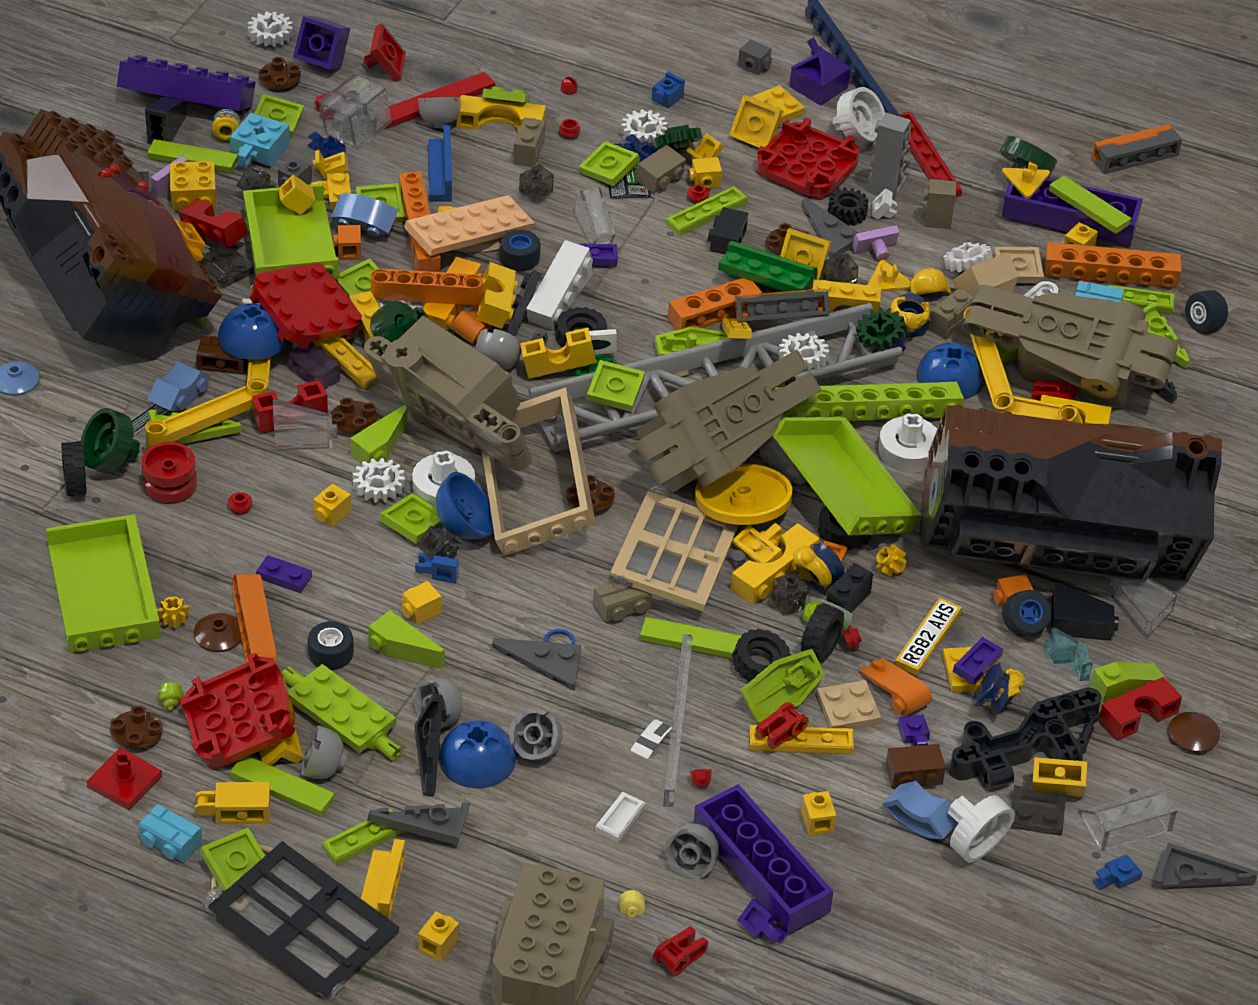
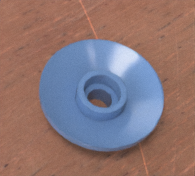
(18, 378)

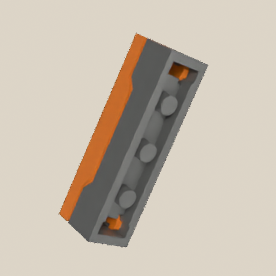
(1136, 149)
(782, 304)

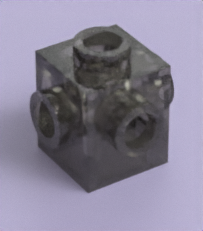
(255, 180)
(536, 183)
(840, 269)
(439, 543)
(789, 593)

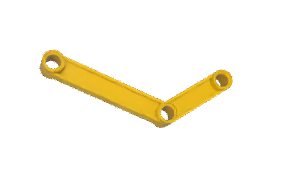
(1001, 390)
(213, 410)

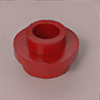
(569, 128)
(698, 193)
(240, 503)
(852, 637)

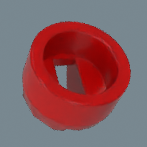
(569, 86)
(701, 777)

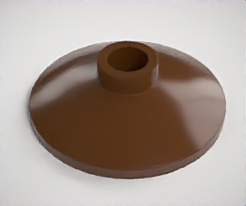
(218, 632)

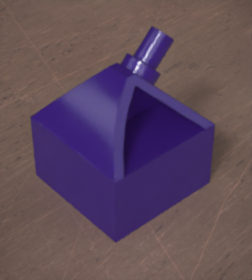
(321, 42)
(819, 75)

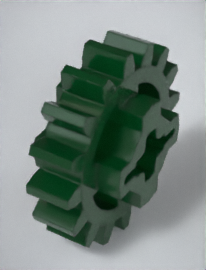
(679, 137)
(881, 329)

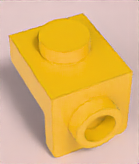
(707, 148)
(333, 164)

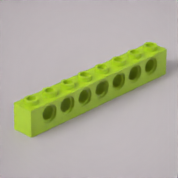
(879, 401)

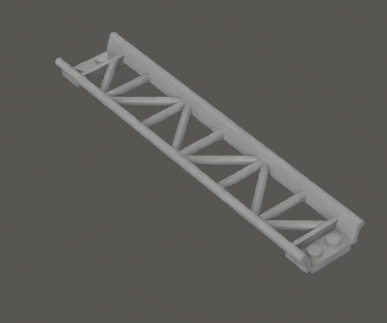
(705, 355)

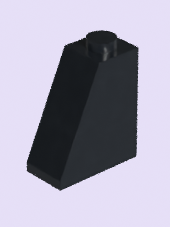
(164, 119)
(1082, 614)

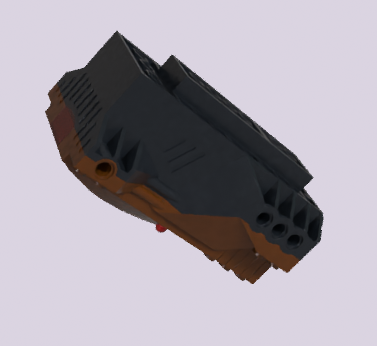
(100, 236)
(1070, 494)

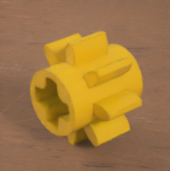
(891, 560)
(173, 612)

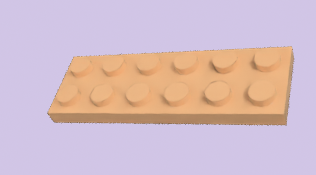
(468, 225)

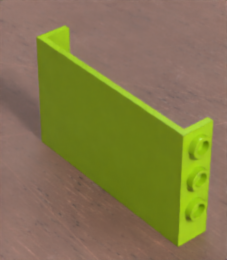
(284, 237)
(847, 475)
(103, 583)

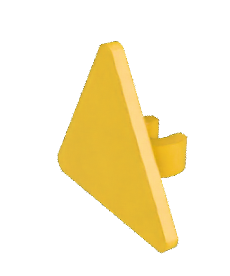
(1026, 180)
(889, 278)

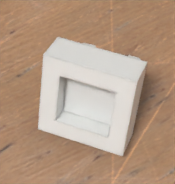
(884, 205)

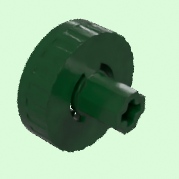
(1022, 152)
(404, 316)
(105, 448)

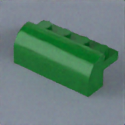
(767, 268)

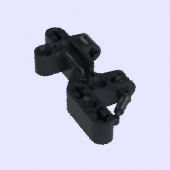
(1042, 730)

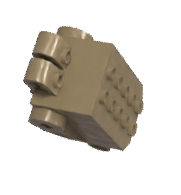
(1075, 340)
(452, 389)
(720, 421)
(550, 939)

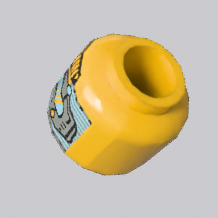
(225, 124)

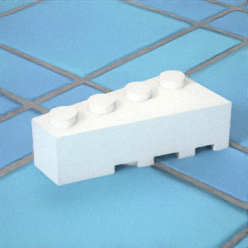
(560, 285)

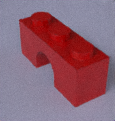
(220, 229)
(309, 395)
(1122, 714)

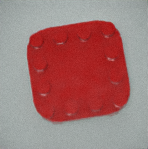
(807, 159)
(305, 304)
(238, 712)

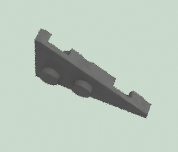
(830, 228)
(551, 659)
(424, 820)
(1191, 868)

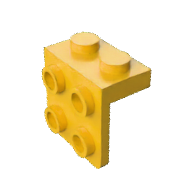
(192, 182)

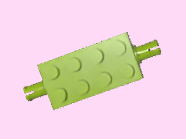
(343, 710)

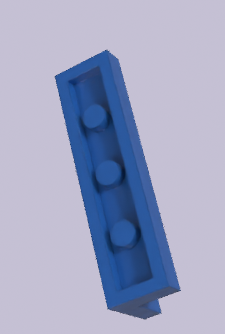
(440, 168)

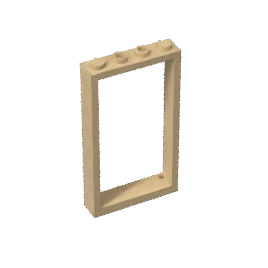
(561, 524)

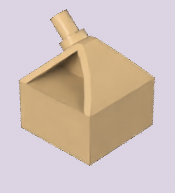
(995, 272)

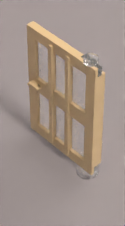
(672, 550)

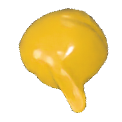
(929, 281)

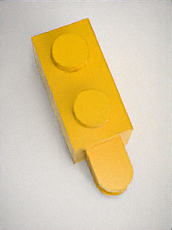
(236, 803)

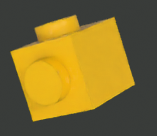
(706, 172)
(296, 195)
(1081, 235)
(332, 505)
(421, 603)
(818, 813)
(438, 936)

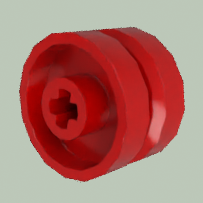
(169, 472)

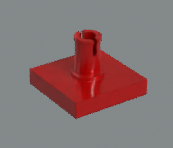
(386, 52)
(124, 779)

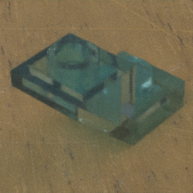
(1070, 650)

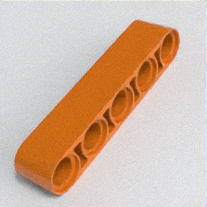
(426, 286)
(253, 616)

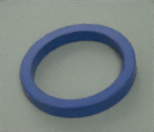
(559, 631)

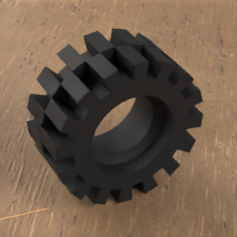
(848, 206)

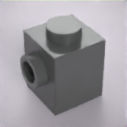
(754, 57)
(295, 167)

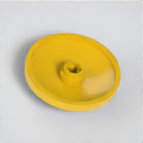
(746, 496)

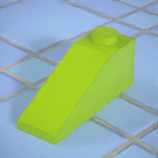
(379, 438)
(404, 642)
(1119, 677)

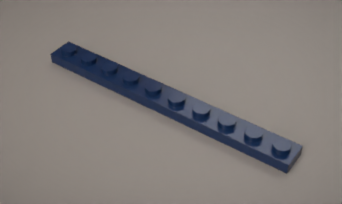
(844, 52)

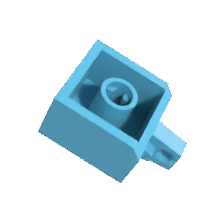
(259, 140)

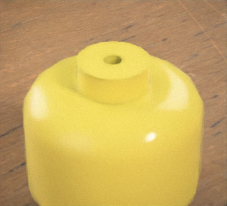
(631, 903)

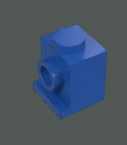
(668, 90)

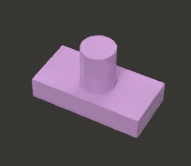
(161, 181)
(876, 240)

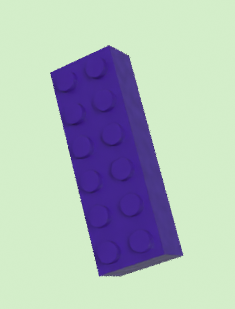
(186, 83)
(1053, 212)
(764, 859)

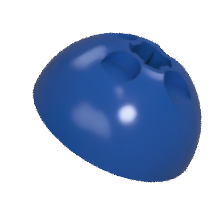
(249, 333)
(952, 364)
(463, 507)
(477, 754)

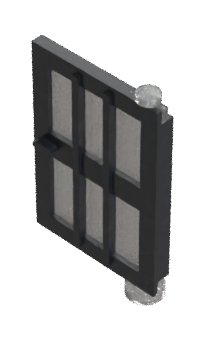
(301, 921)

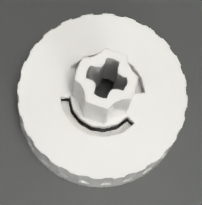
(858, 115)
(915, 440)
(439, 467)
(979, 826)

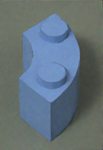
(371, 214)
(179, 387)
(920, 811)

